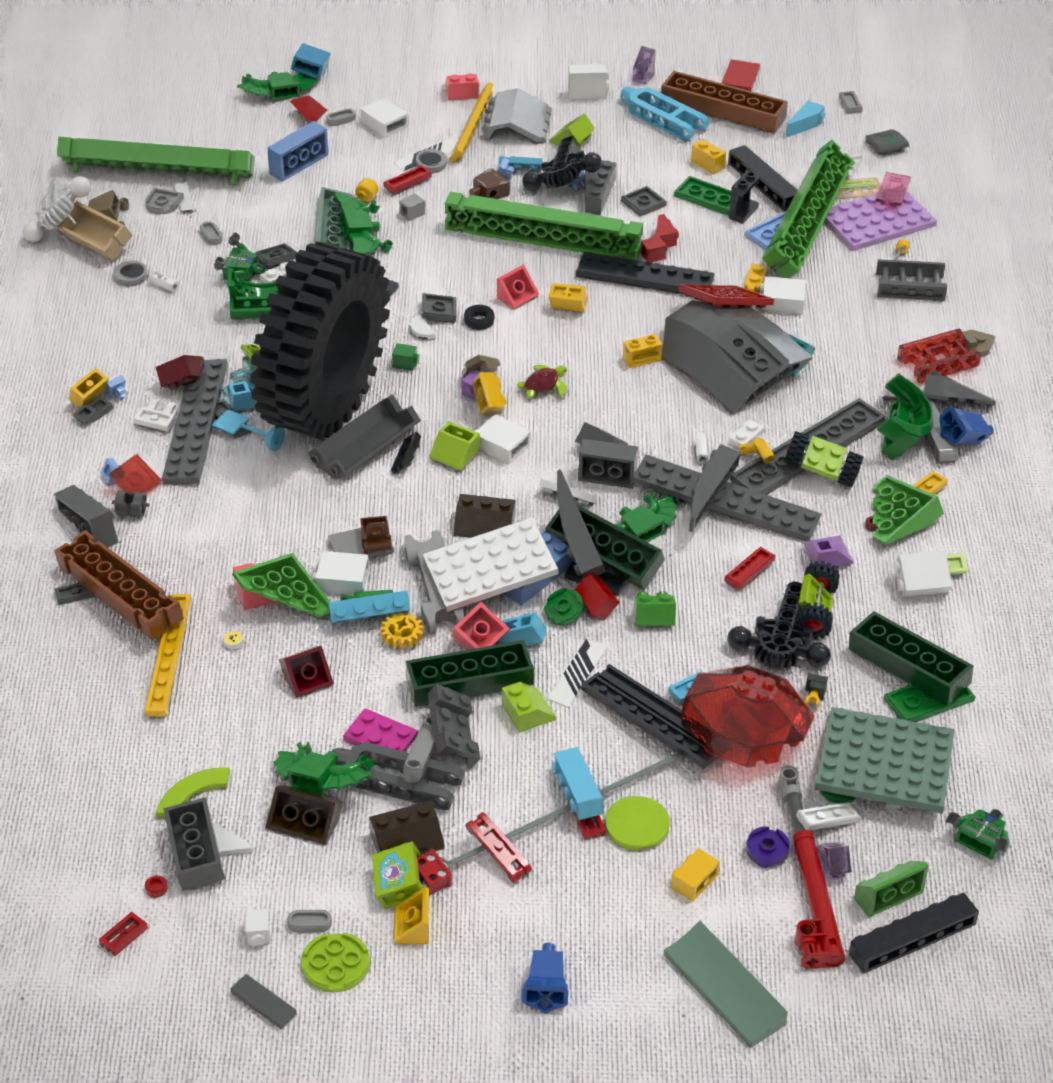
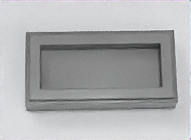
(850, 102)

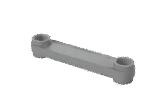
(420, 752)

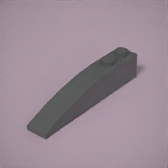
(712, 480)
(576, 532)

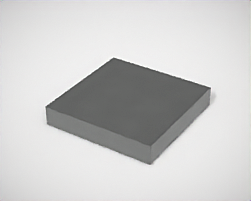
(643, 201)
(276, 254)
(439, 307)

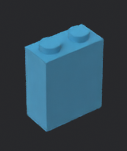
(310, 61)

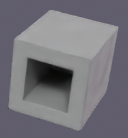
(412, 207)

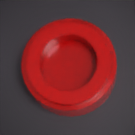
(156, 886)

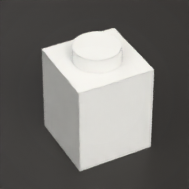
(257, 927)

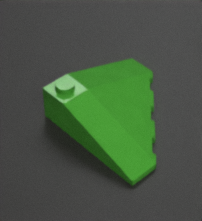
(902, 509)
(286, 582)

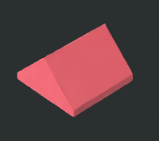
(516, 287)

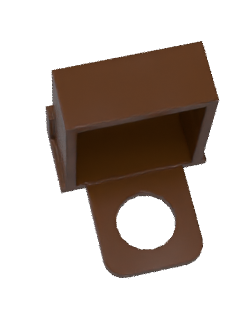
(375, 534)

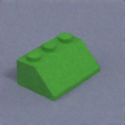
(891, 887)

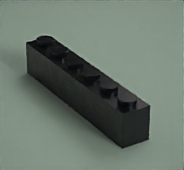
(771, 182)
(913, 932)

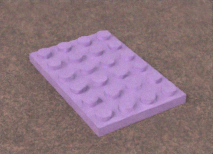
(868, 222)

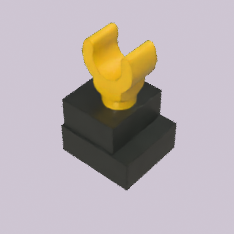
(817, 688)

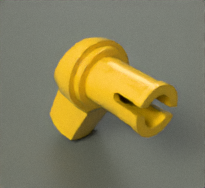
(759, 447)

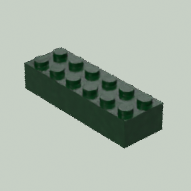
(617, 548)
(911, 657)
(470, 671)

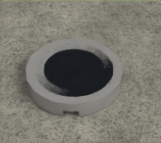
(432, 159)
(130, 273)

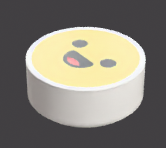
(233, 640)

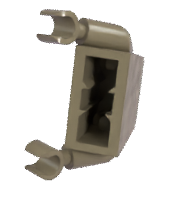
(109, 204)

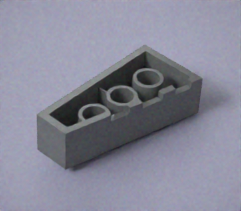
(598, 187)
(87, 514)

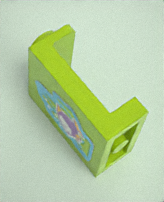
(396, 874)

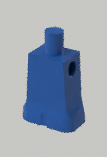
(964, 426)
(546, 984)

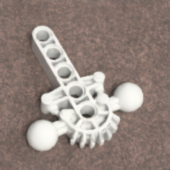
(57, 207)

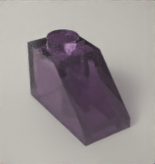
(644, 65)
(835, 858)

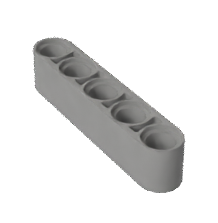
(941, 448)

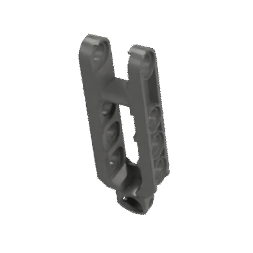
(416, 792)

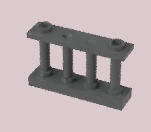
(911, 289)

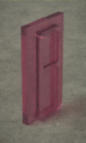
(893, 189)

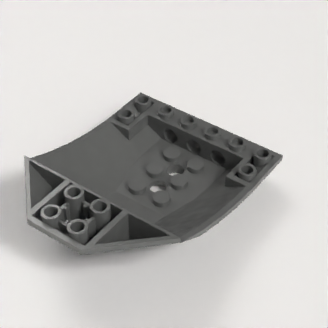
(701, 344)

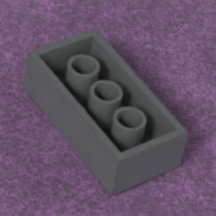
(194, 844)

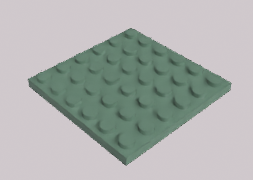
(885, 760)

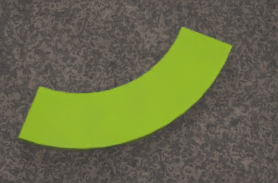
(192, 784)

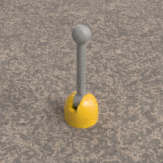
(899, 247)

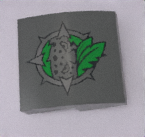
(887, 141)

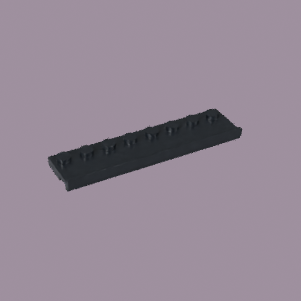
(640, 273)
(647, 712)

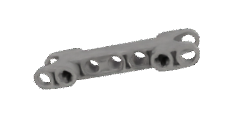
(433, 610)

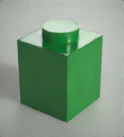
(405, 357)

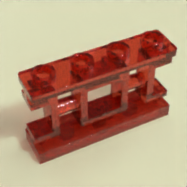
(936, 345)

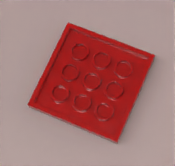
(726, 294)

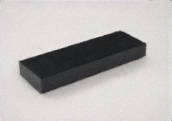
(612, 581)

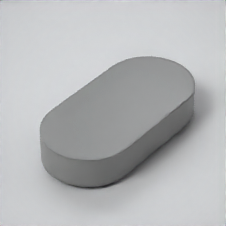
(340, 117)
(211, 233)
(309, 921)

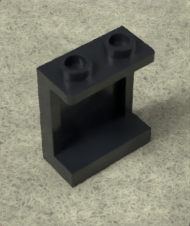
(740, 203)

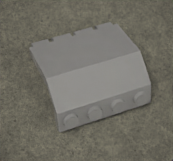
(519, 112)

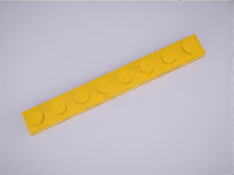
(471, 123)
(167, 662)

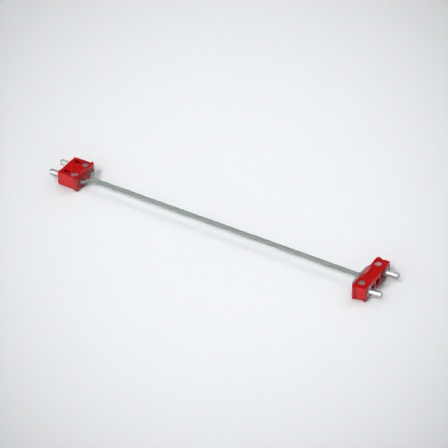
(437, 876)

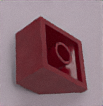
(179, 371)
(306, 671)

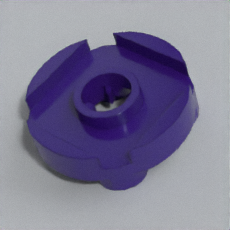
(767, 856)

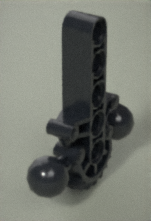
(564, 167)
(781, 637)

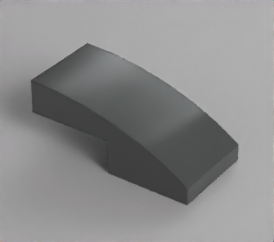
(94, 411)

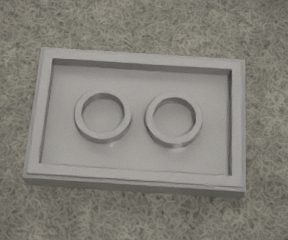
(351, 542)

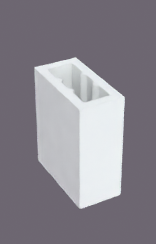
(588, 81)
(384, 117)
(787, 294)
(503, 439)
(341, 572)
(923, 573)

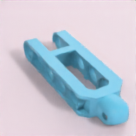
(674, 120)

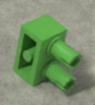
(655, 610)

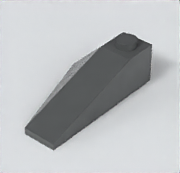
(943, 388)

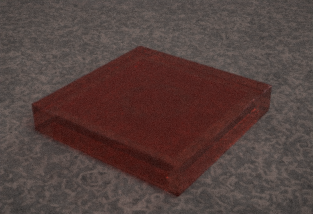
(135, 476)

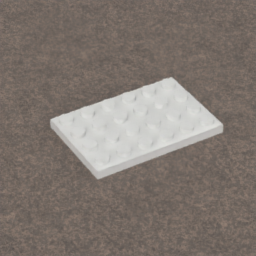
(490, 564)

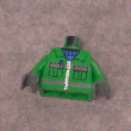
(241, 260)
(981, 831)

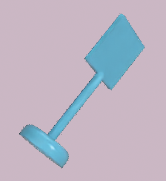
(233, 422)

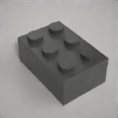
(607, 463)

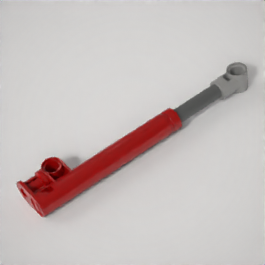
(818, 936)

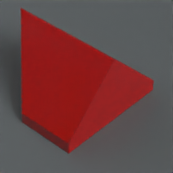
(309, 107)

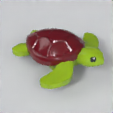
(544, 379)

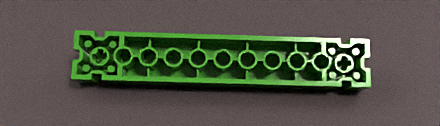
(155, 156)
(808, 210)
(564, 228)

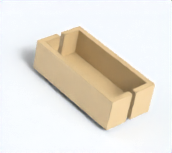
(95, 231)

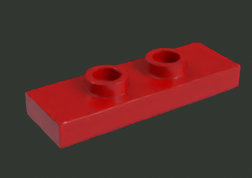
(407, 179)
(749, 568)

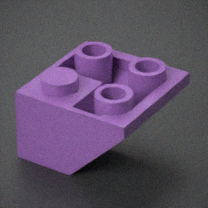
(828, 550)

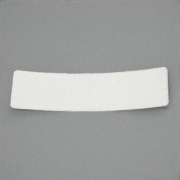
(186, 203)

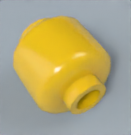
(366, 190)

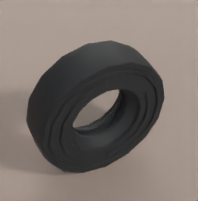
(479, 324)

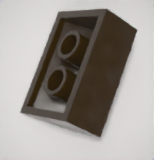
(482, 514)
(303, 814)
(407, 824)

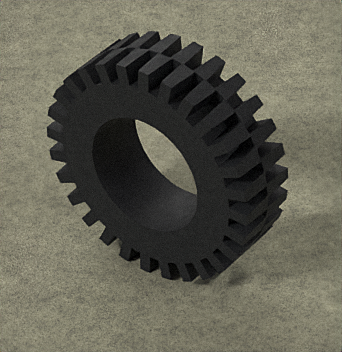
(320, 340)

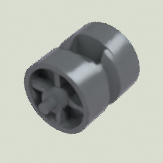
(130, 503)

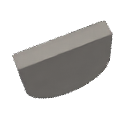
(163, 201)

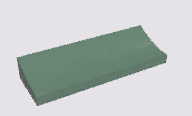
(327, 219)
(727, 985)

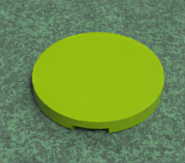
(637, 823)
(335, 962)

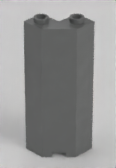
(363, 437)

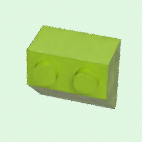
(578, 128)
(526, 706)

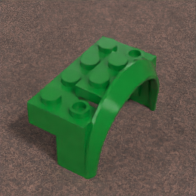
(252, 305)
(897, 430)

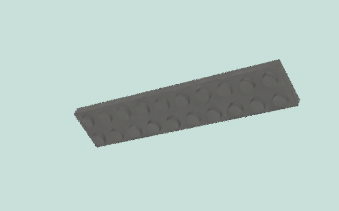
(194, 424)
(837, 428)
(731, 500)

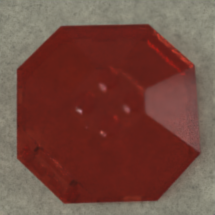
(746, 714)

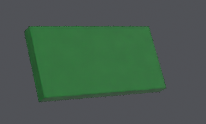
(704, 194)
(915, 705)

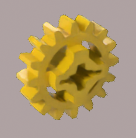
(402, 630)

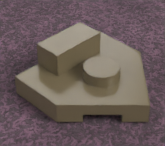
(979, 341)
(481, 364)

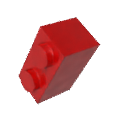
(597, 596)

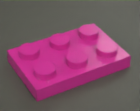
(381, 731)

